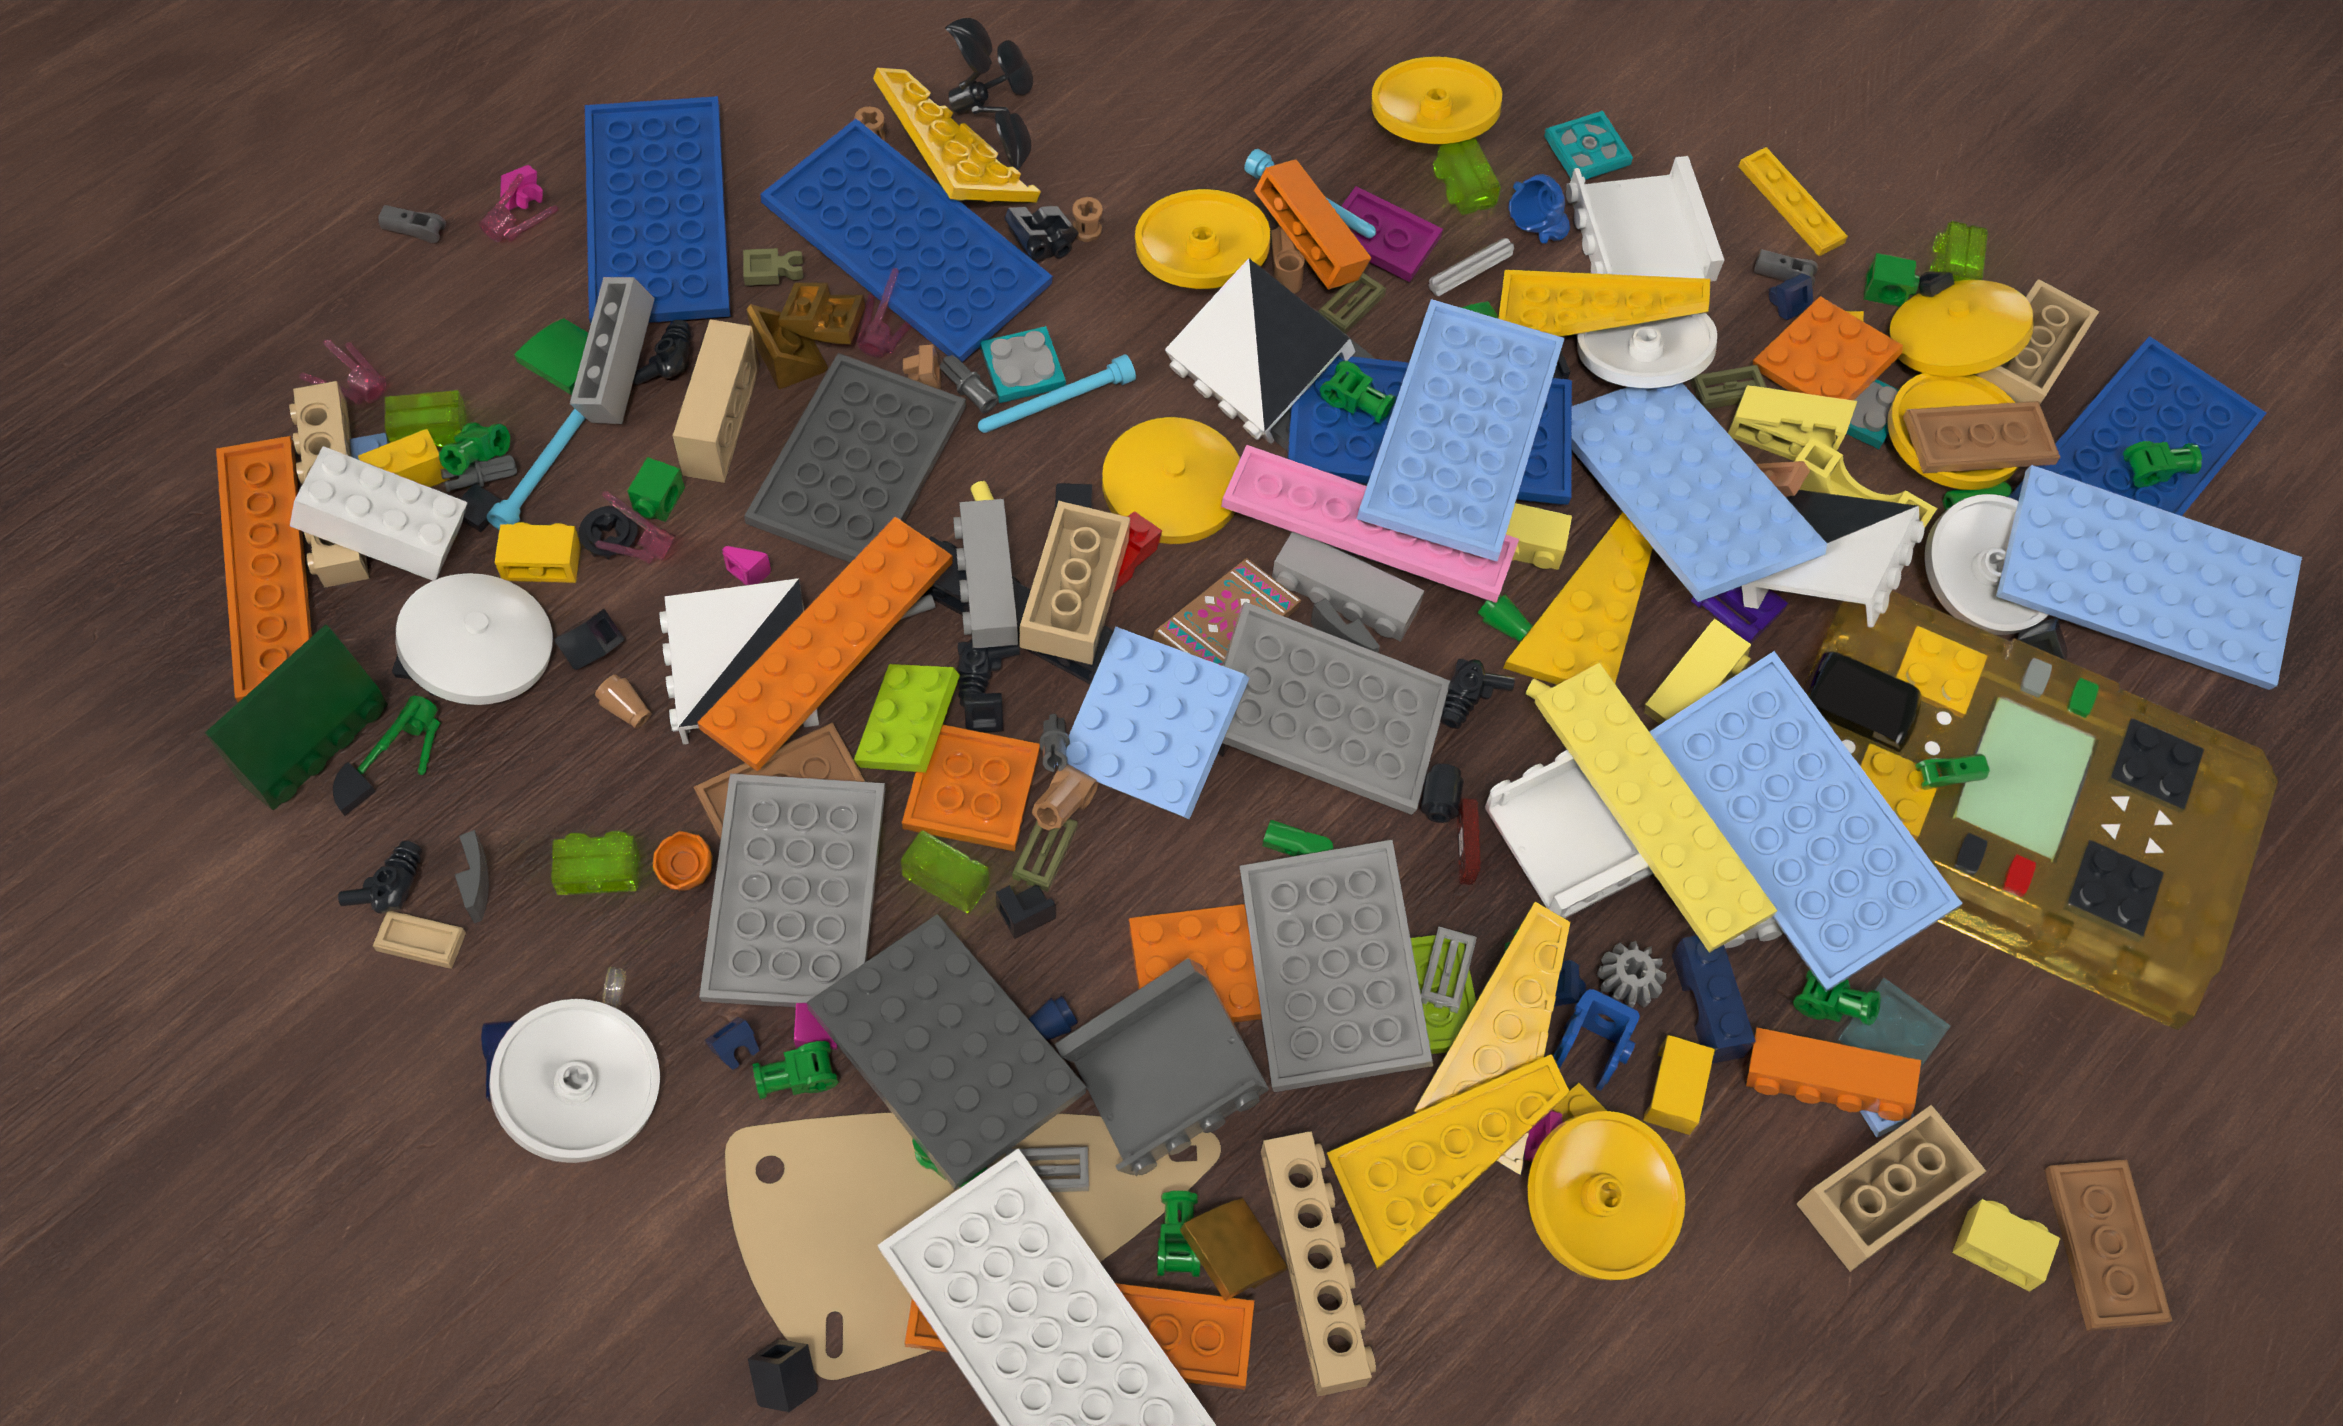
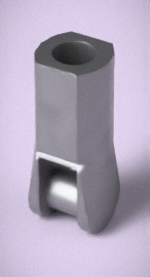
(417, 224)
(1784, 267)

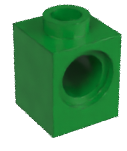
(1890, 280)
(656, 489)

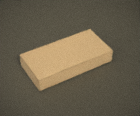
(419, 939)

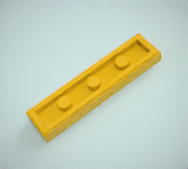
(1792, 201)

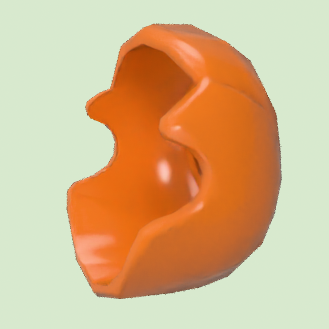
(682, 861)

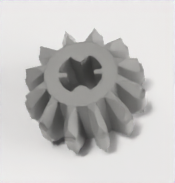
(1631, 962)

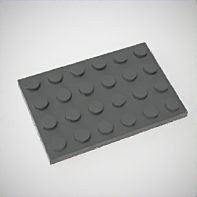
(855, 458)
(946, 1050)

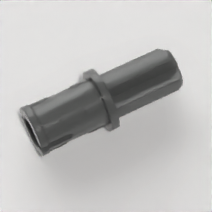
(968, 383)
(482, 472)
(1054, 743)

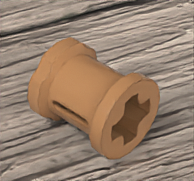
(873, 120)
(1083, 217)

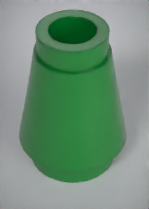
(1505, 617)

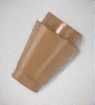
(622, 700)

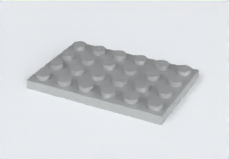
(1333, 708)
(791, 888)
(1334, 966)

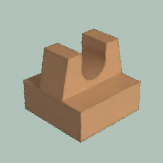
(924, 367)

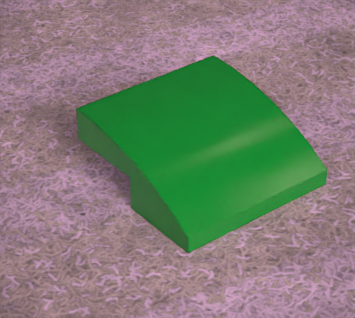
(555, 353)

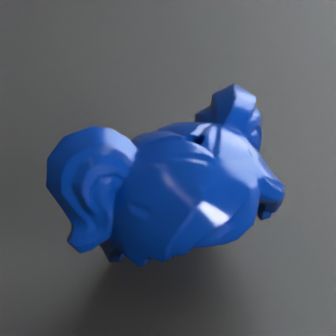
(1540, 208)

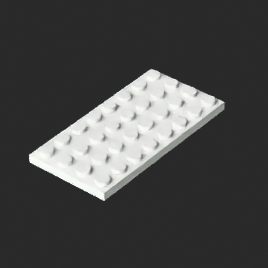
(1034, 1310)

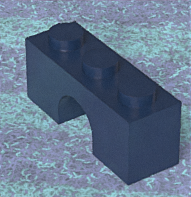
(1722, 1014)

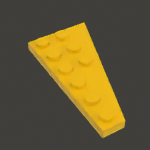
(954, 153)
(1591, 302)
(1591, 613)
(1508, 1019)
(1424, 1162)

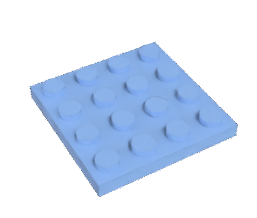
(1154, 721)

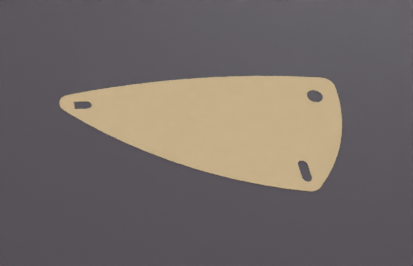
(859, 1182)

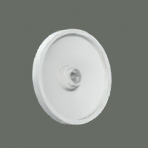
(1650, 352)
(1967, 561)
(473, 639)
(574, 1080)

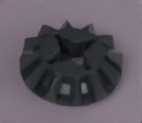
(604, 520)

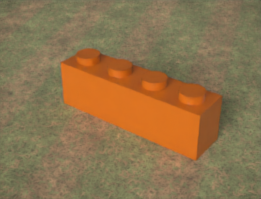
(1312, 224)
(1834, 1074)

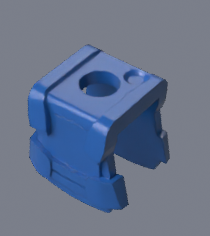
(1619, 1031)

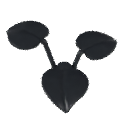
(971, 95)

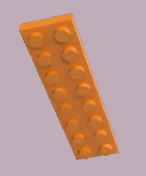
(262, 558)
(825, 643)
(1196, 1331)

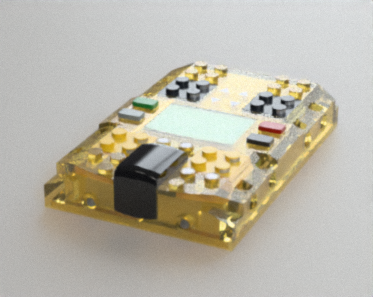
(2105, 821)

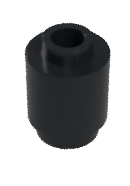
(1442, 793)

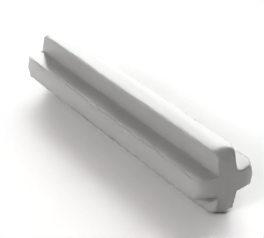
(1471, 266)

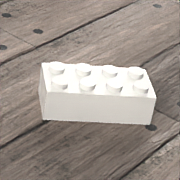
(377, 513)

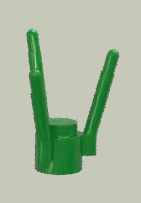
(414, 718)

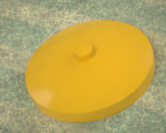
(1436, 100)
(1201, 237)
(1963, 328)
(1945, 391)
(1172, 477)
(1606, 1195)

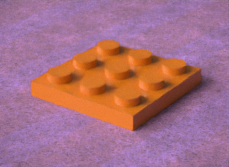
(1828, 353)
(973, 788)
(1211, 937)

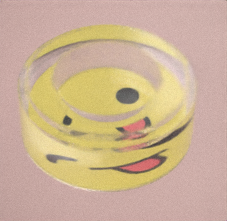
(614, 987)

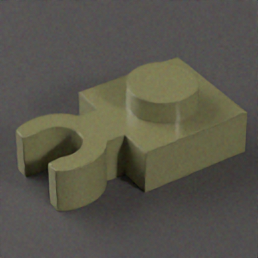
(766, 266)

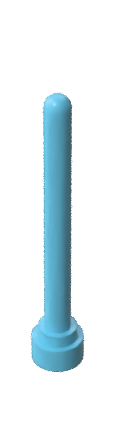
(1259, 160)
(1119, 371)
(508, 510)

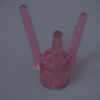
(500, 221)
(876, 337)
(363, 381)
(653, 539)

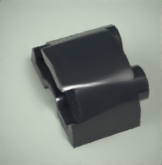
(1043, 232)

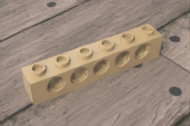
(324, 421)
(1330, 1370)

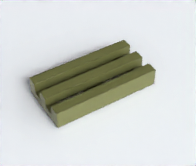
(1347, 324)
(1730, 392)
(1033, 878)

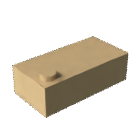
(2057, 331)
(716, 401)
(1074, 582)
(1890, 1187)

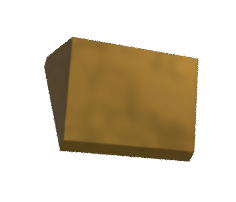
(785, 353)

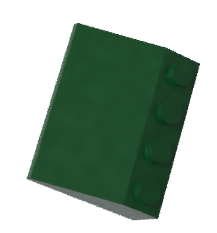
(297, 719)

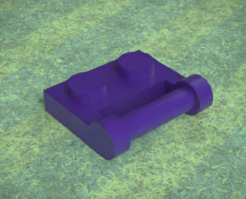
(1759, 618)

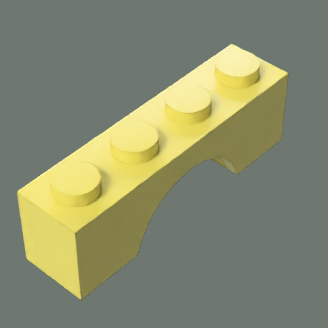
(1831, 477)

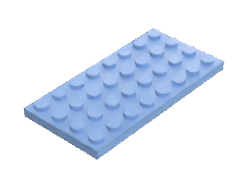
(1461, 430)
(1690, 489)
(2150, 577)
(1805, 821)

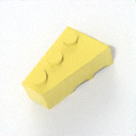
(1787, 420)
(1706, 666)

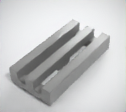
(1440, 998)
(1065, 1153)

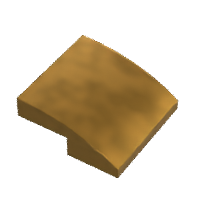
(822, 316)
(1233, 1248)

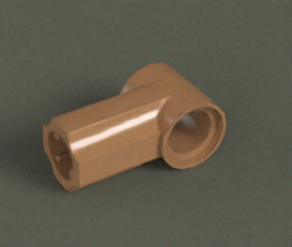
(1287, 261)
(1067, 793)

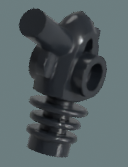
(670, 354)
(977, 664)
(1467, 688)
(390, 883)

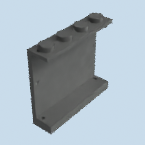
(1164, 1066)

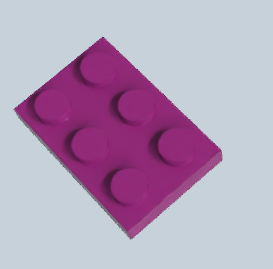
(1400, 237)

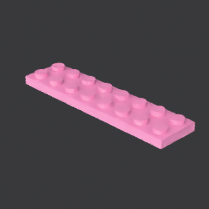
(1327, 511)

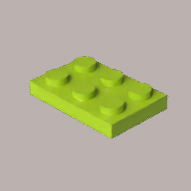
(907, 718)
(1442, 1023)

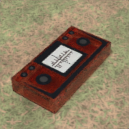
(1468, 841)

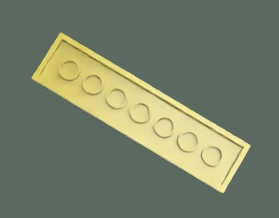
(1655, 807)

